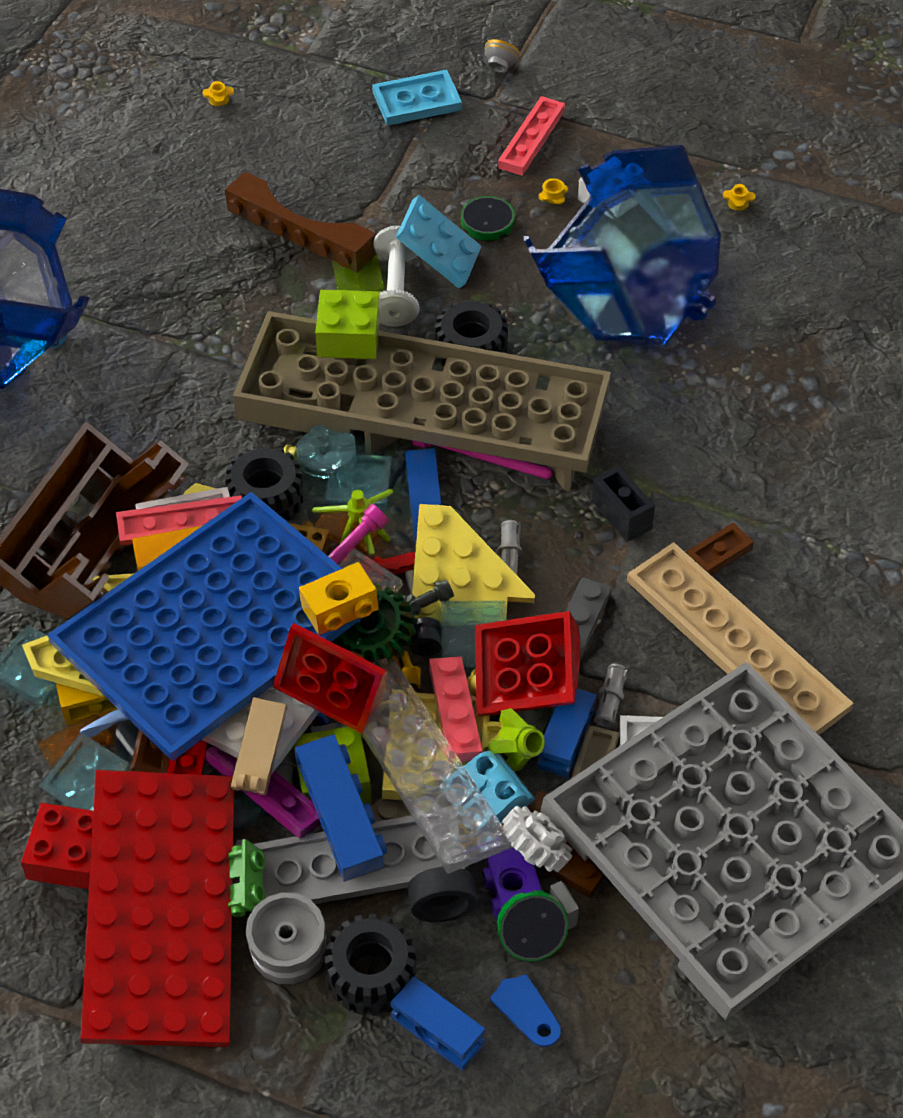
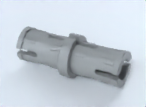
(610, 696)

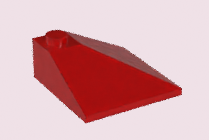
(526, 663)
(329, 678)

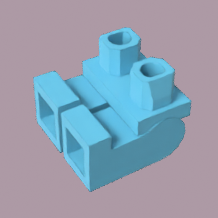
(498, 783)

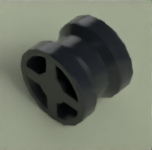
(427, 638)

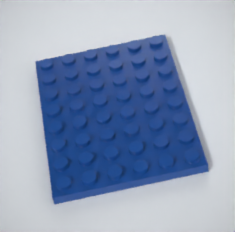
(198, 625)

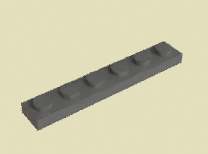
(586, 609)

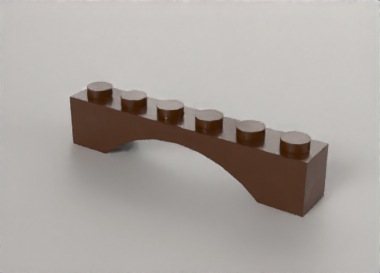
(341, 242)

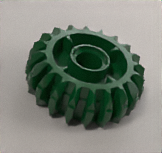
(388, 636)

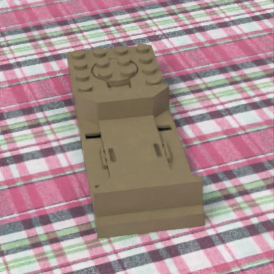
(475, 405)

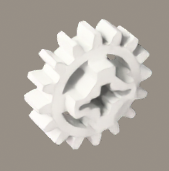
(537, 838)

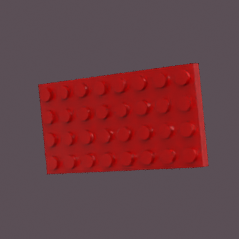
(159, 911)

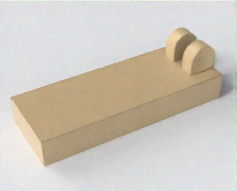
(259, 746)

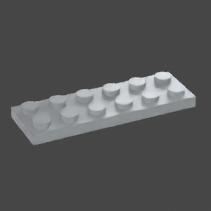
(310, 868)

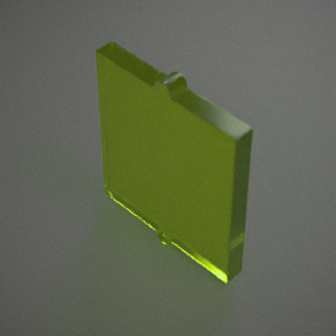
(367, 279)

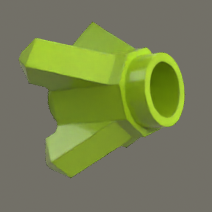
(517, 740)

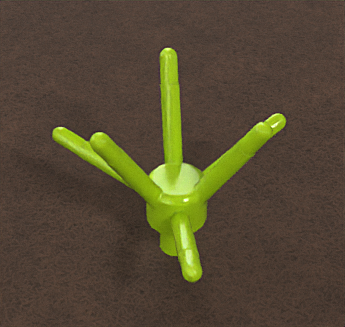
(355, 509)

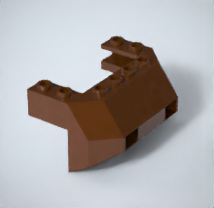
(52, 557)

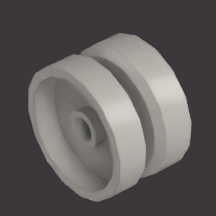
(287, 938)

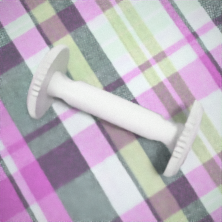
(396, 305)

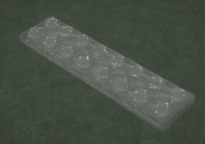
(431, 777)

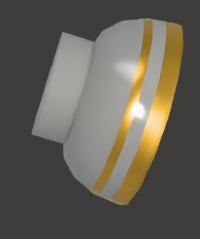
(501, 55)

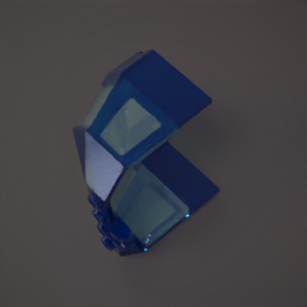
(636, 248)

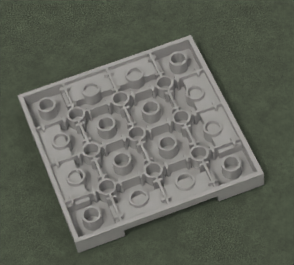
(734, 836)

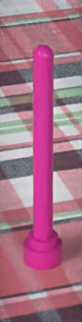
(522, 466)
(372, 520)

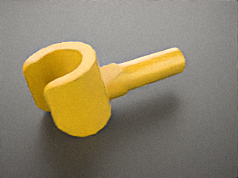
(411, 672)

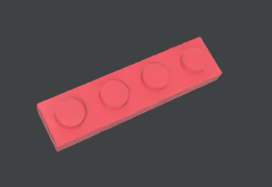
(531, 136)
(169, 517)
(455, 706)

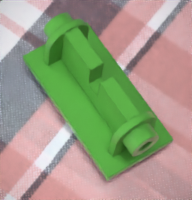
(247, 865)

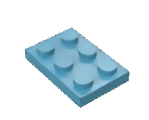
(417, 97)
(438, 241)

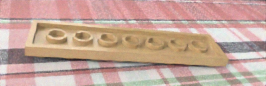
(735, 634)

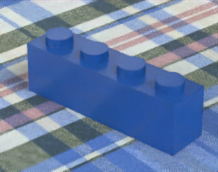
(340, 808)

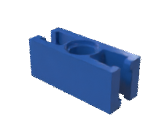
(566, 734)
(438, 1023)

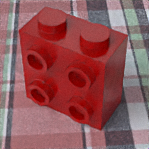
(59, 846)

